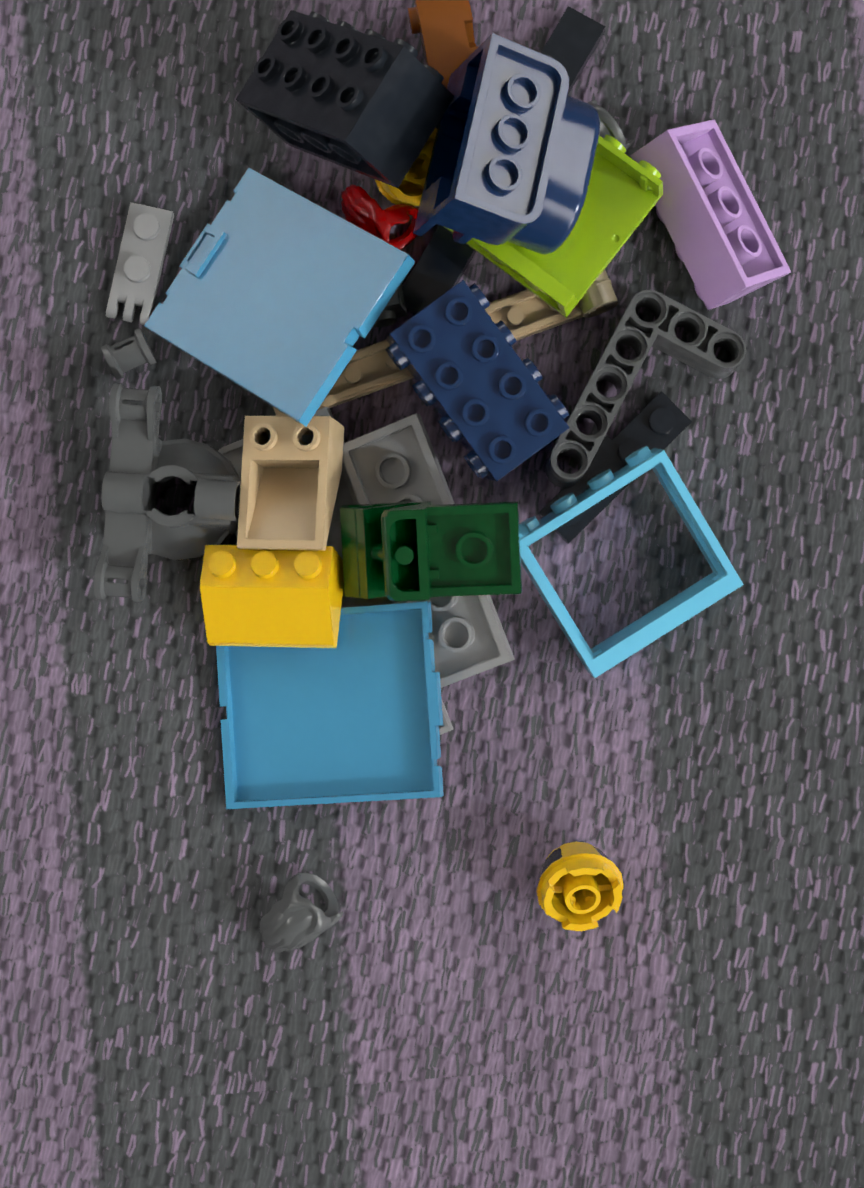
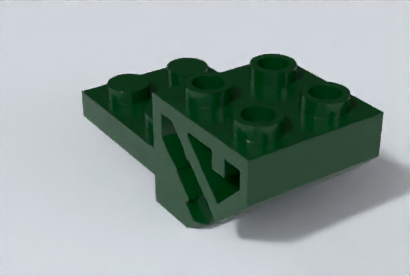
(430, 550)

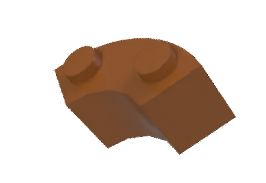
(444, 33)

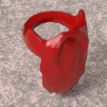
(368, 215)

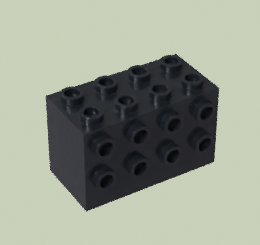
(346, 96)

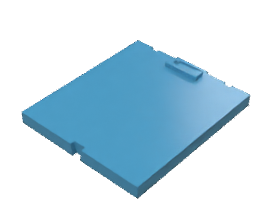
(279, 295)
(335, 719)

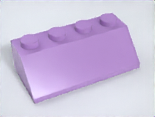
(712, 214)

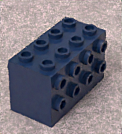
(477, 382)

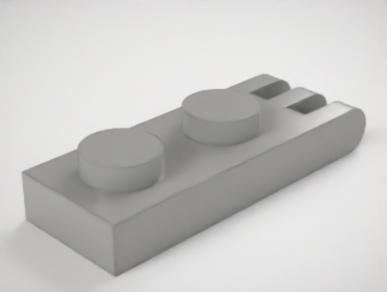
(140, 261)

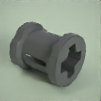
(128, 354)

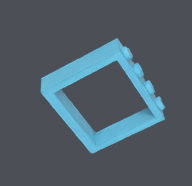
(667, 615)

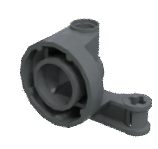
(130, 490)

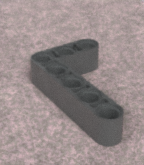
(622, 372)

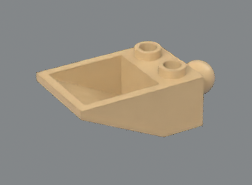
(288, 484)

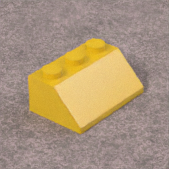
(271, 597)

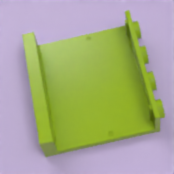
(614, 207)

